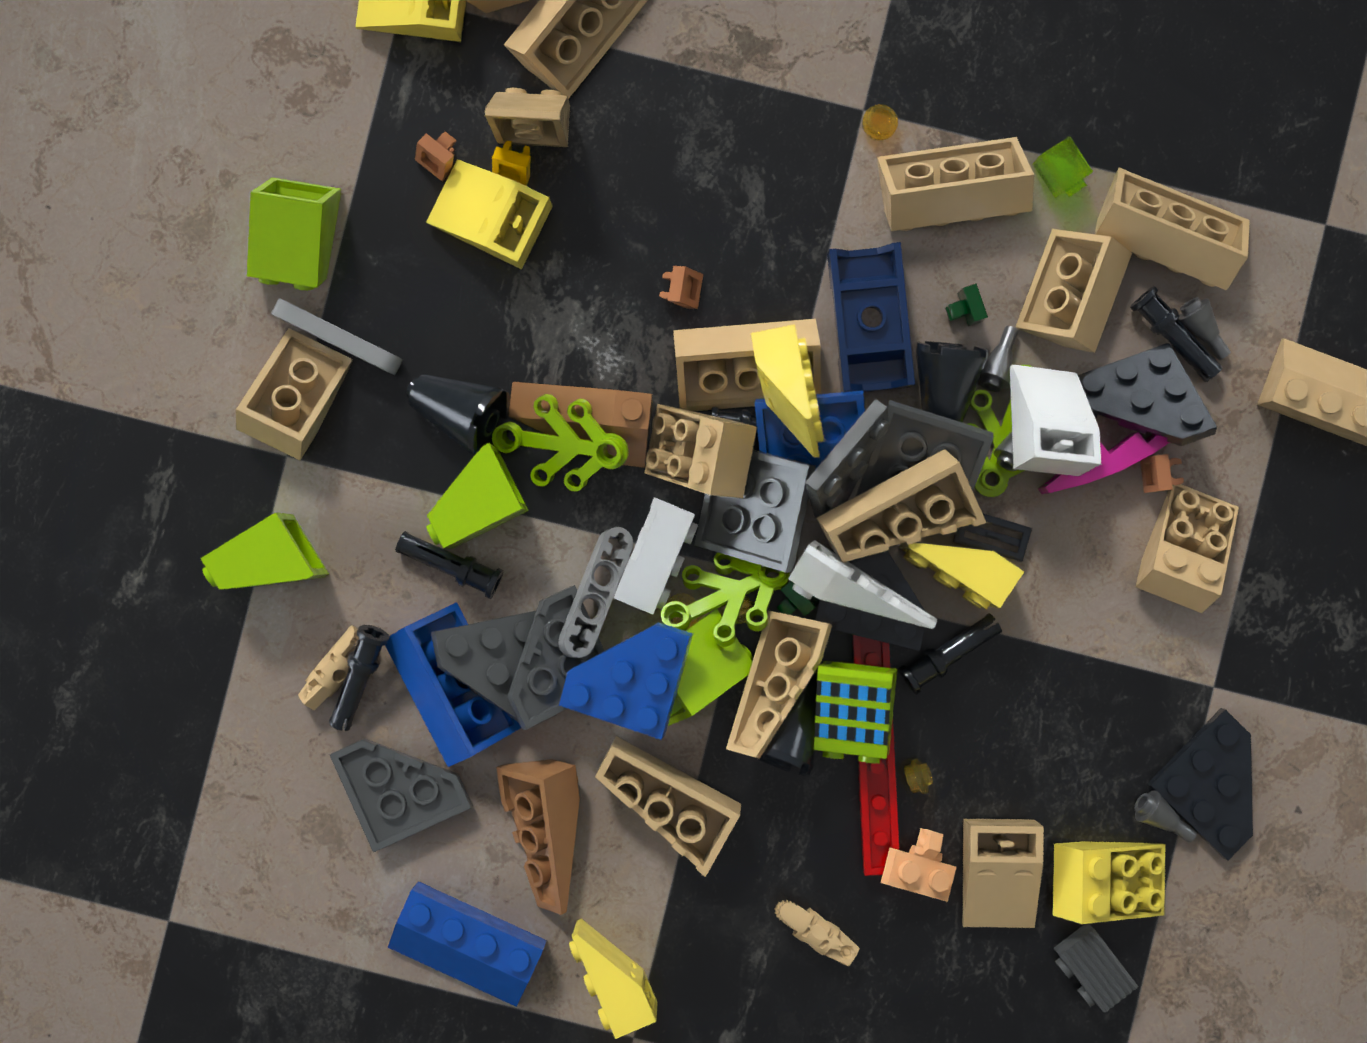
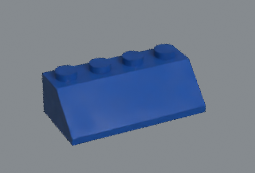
(453, 713)
(466, 943)

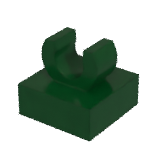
(969, 306)
(795, 600)

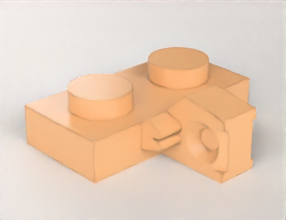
(920, 868)

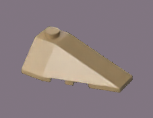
(780, 670)

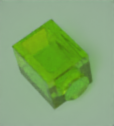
(1063, 168)

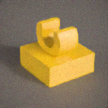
(511, 163)

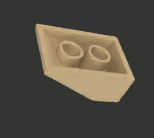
(529, 117)
(292, 394)

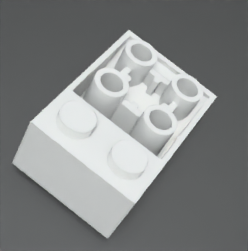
(1052, 422)

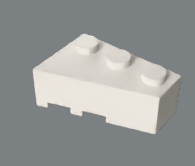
(656, 556)

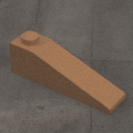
(614, 410)
(545, 811)

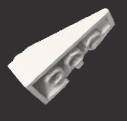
(829, 579)

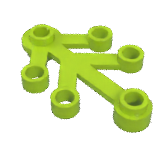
(1000, 433)
(566, 443)
(729, 592)

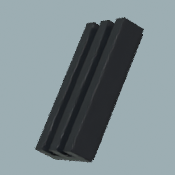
(1021, 544)

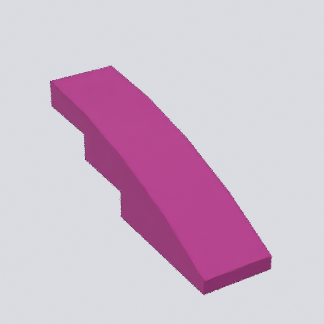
(1122, 455)

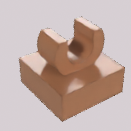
(436, 154)
(684, 287)
(1157, 473)

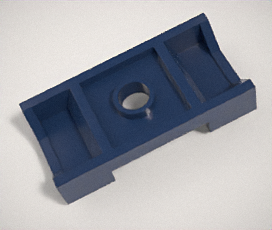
(877, 355)

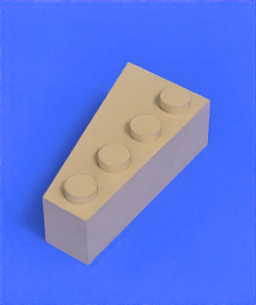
(903, 509)
(673, 803)

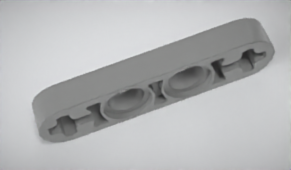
(336, 336)
(592, 590)

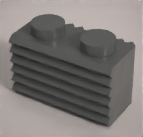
(1095, 967)

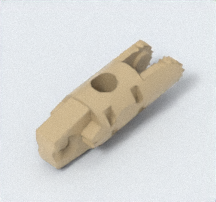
(329, 672)
(817, 932)

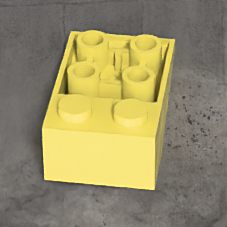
(413, 17)
(490, 212)
(788, 383)
(980, 573)
(1108, 881)
(616, 980)

